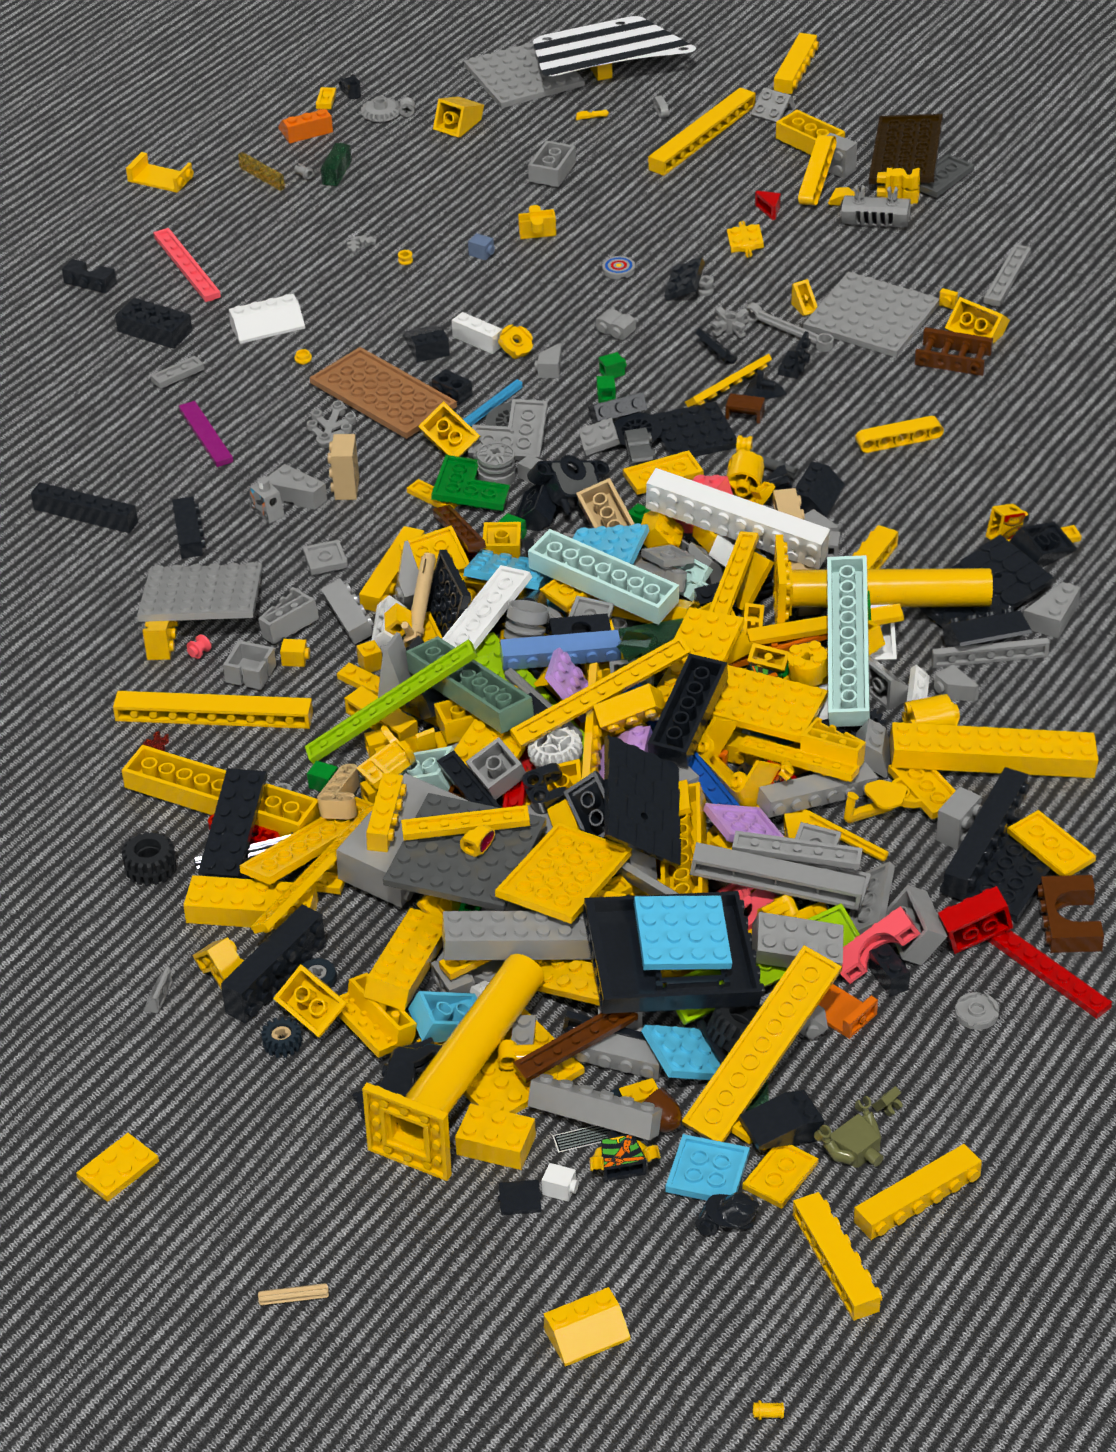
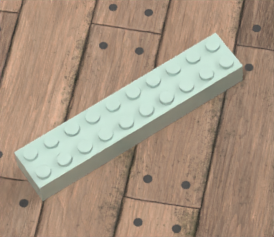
(848, 641)

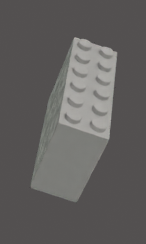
(366, 867)

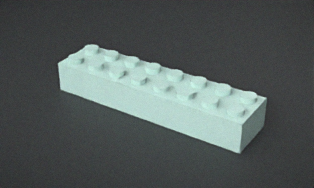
(603, 576)

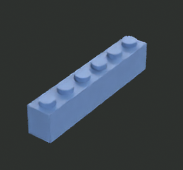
(581, 647)

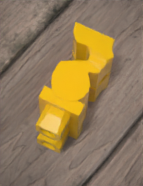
(907, 185)

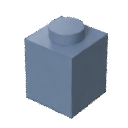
(481, 246)

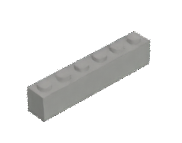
(810, 792)
(595, 1106)

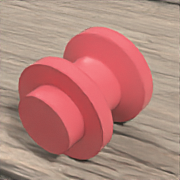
(196, 649)

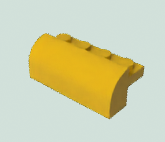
(375, 1023)

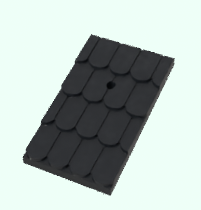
(1013, 575)
(641, 801)

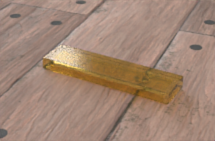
(261, 171)

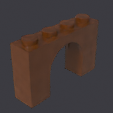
(1060, 932)

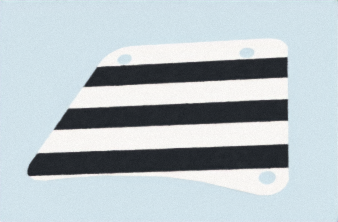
(605, 44)

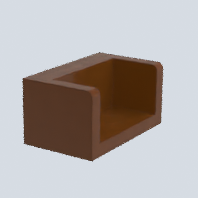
(746, 405)

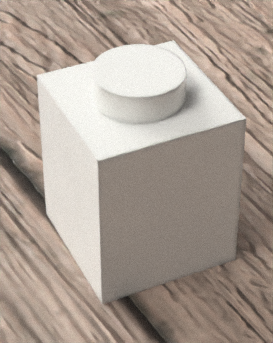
(559, 1182)

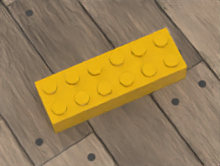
(236, 900)
(405, 960)

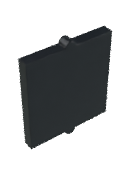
(519, 1197)

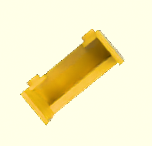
(741, 786)

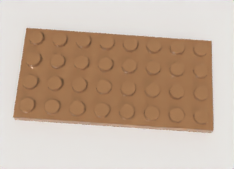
(380, 391)

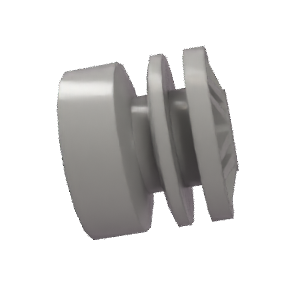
(496, 463)
(526, 619)

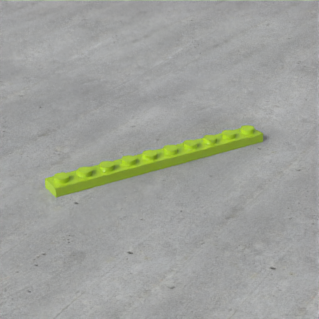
(391, 701)

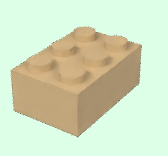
(344, 466)

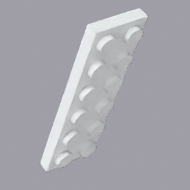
(488, 606)

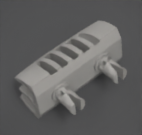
(875, 210)

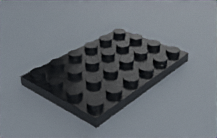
(1012, 871)

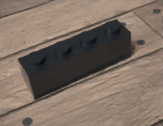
(187, 525)

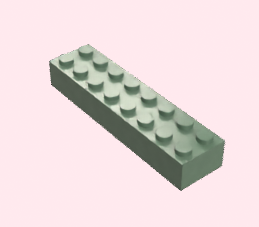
(475, 688)

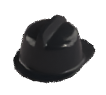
(732, 1210)

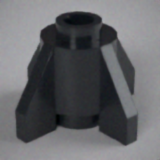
(779, 480)

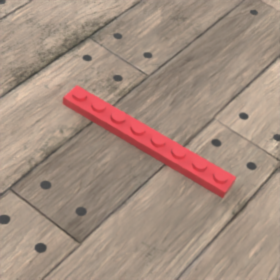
(187, 265)

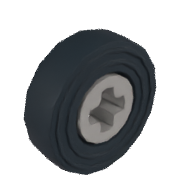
(324, 969)

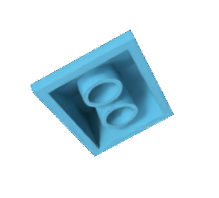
(439, 1012)

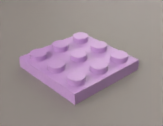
(565, 676)
(739, 818)

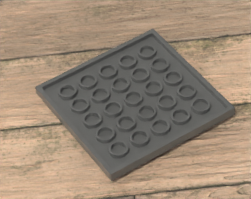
(445, 871)

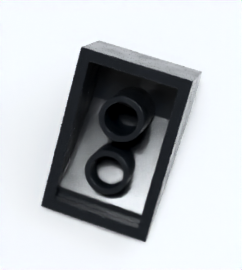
(427, 343)
(1043, 543)
(587, 803)
(783, 1121)

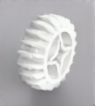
(555, 747)

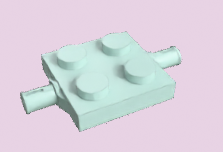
(696, 577)

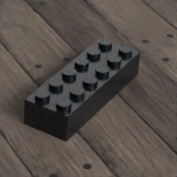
(688, 709)
(273, 963)

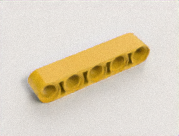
(817, 170)
(899, 434)

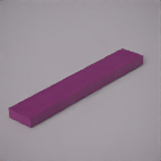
(205, 433)

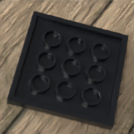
(697, 429)
(447, 594)

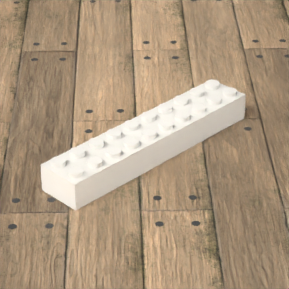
(730, 514)

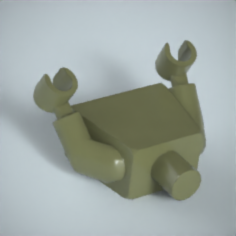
(855, 1140)

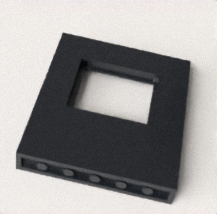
(628, 988)

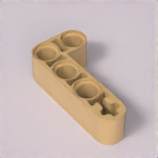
(338, 796)

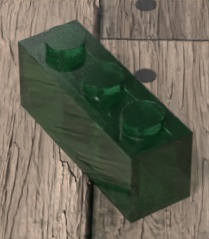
(336, 164)

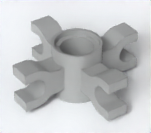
(730, 322)

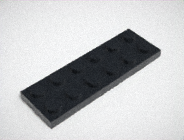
(233, 823)

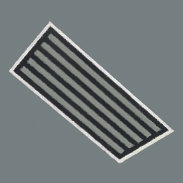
(580, 1138)

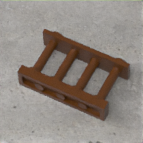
(954, 341)

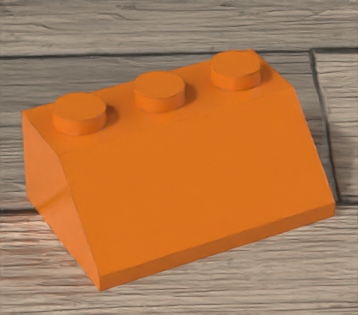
(306, 126)

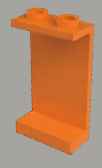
(846, 1012)

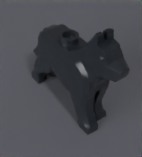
(402, 1068)

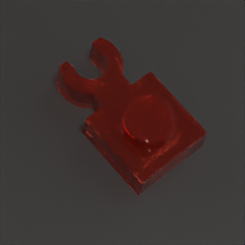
(158, 742)

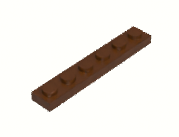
(466, 534)
(571, 1043)

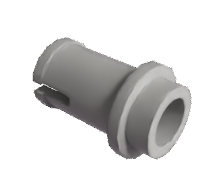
(306, 172)

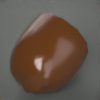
(671, 1111)

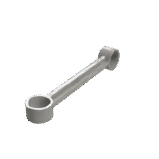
(823, 341)

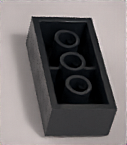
(154, 323)

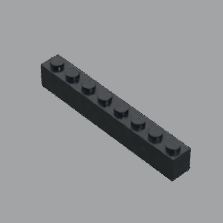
(986, 831)

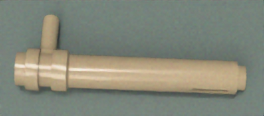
(420, 598)

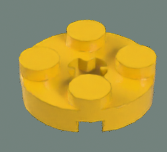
(515, 349)

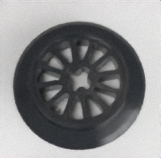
(637, 421)

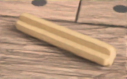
(293, 1294)

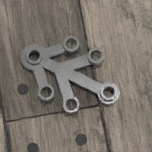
(338, 409)

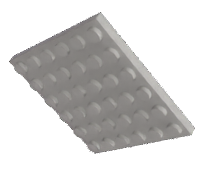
(516, 76)
(872, 314)
(200, 592)

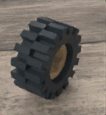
(282, 1046)

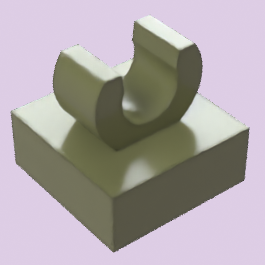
(887, 1100)

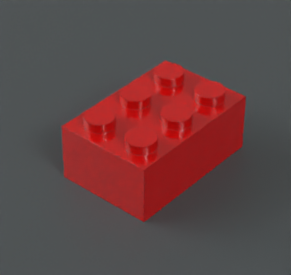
(975, 919)

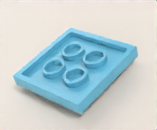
(681, 1051)
(706, 1168)

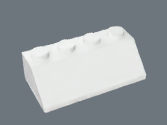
(266, 318)

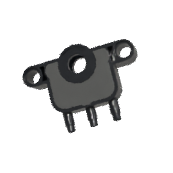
(565, 481)

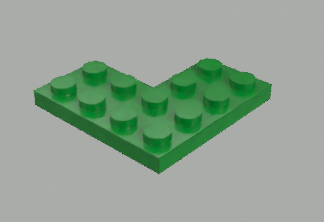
(458, 485)

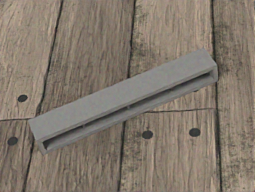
(777, 875)

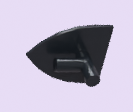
(764, 387)

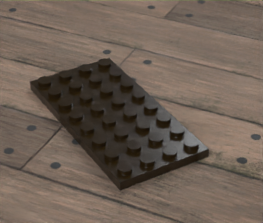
(907, 144)

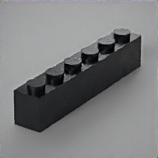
(84, 507)

